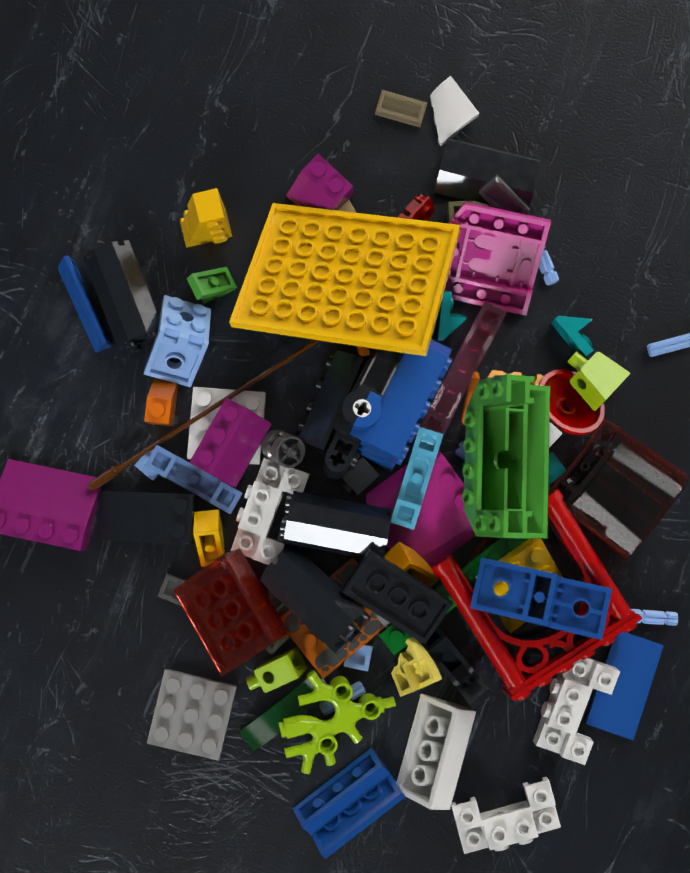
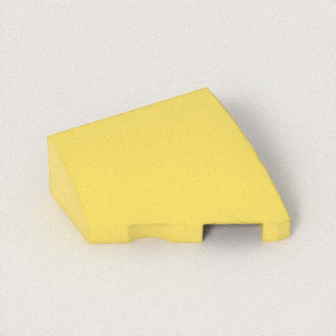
(414, 669)

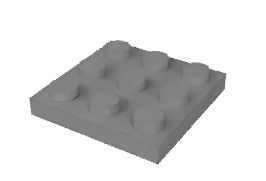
(192, 714)

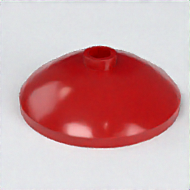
(567, 407)

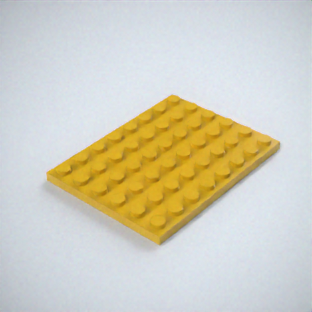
(347, 278)

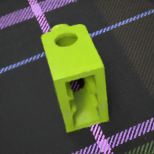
(596, 377)
(277, 671)

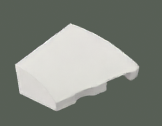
(451, 109)

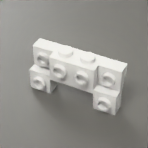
(261, 509)
(567, 705)
(509, 823)

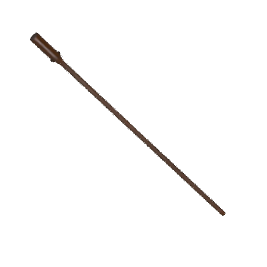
(116, 470)

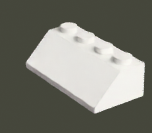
(435, 752)

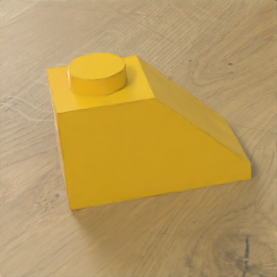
(208, 536)

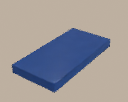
(637, 664)

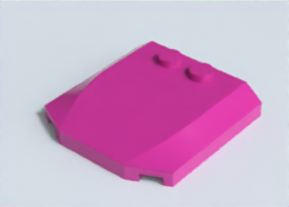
(496, 257)
(441, 520)

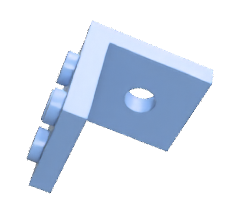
(179, 340)

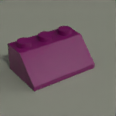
(230, 442)

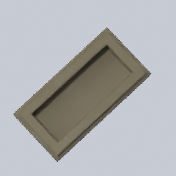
(401, 108)

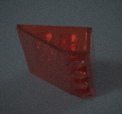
(230, 611)

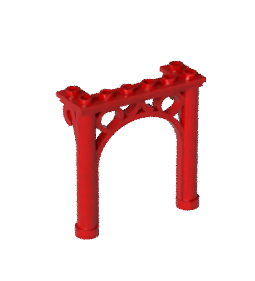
(592, 571)

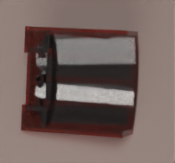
(619, 489)

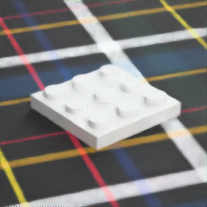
(206, 397)

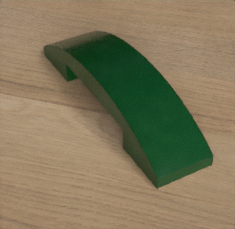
(267, 724)

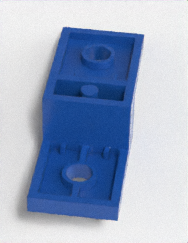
(541, 598)

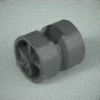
(283, 448)

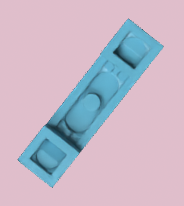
(416, 478)

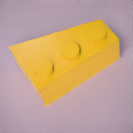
(205, 219)

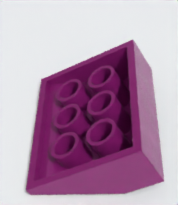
(47, 505)

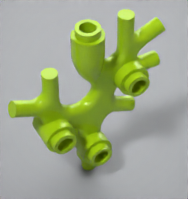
(344, 719)

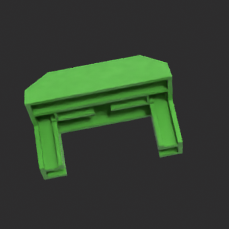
(507, 458)

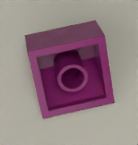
(320, 186)

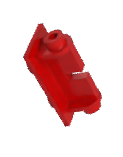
(419, 209)

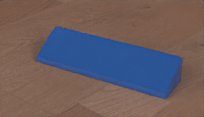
(84, 304)

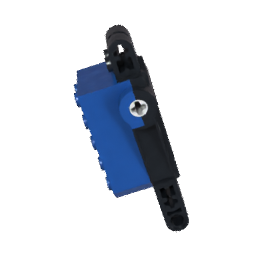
(385, 408)

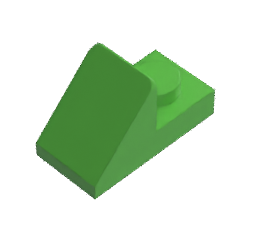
(211, 284)

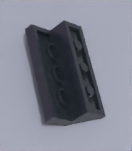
(470, 167)

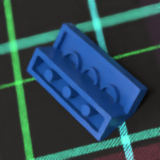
(348, 803)

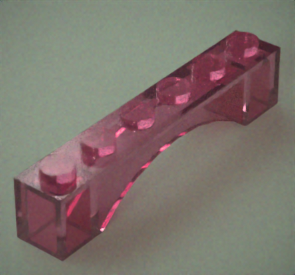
(465, 363)

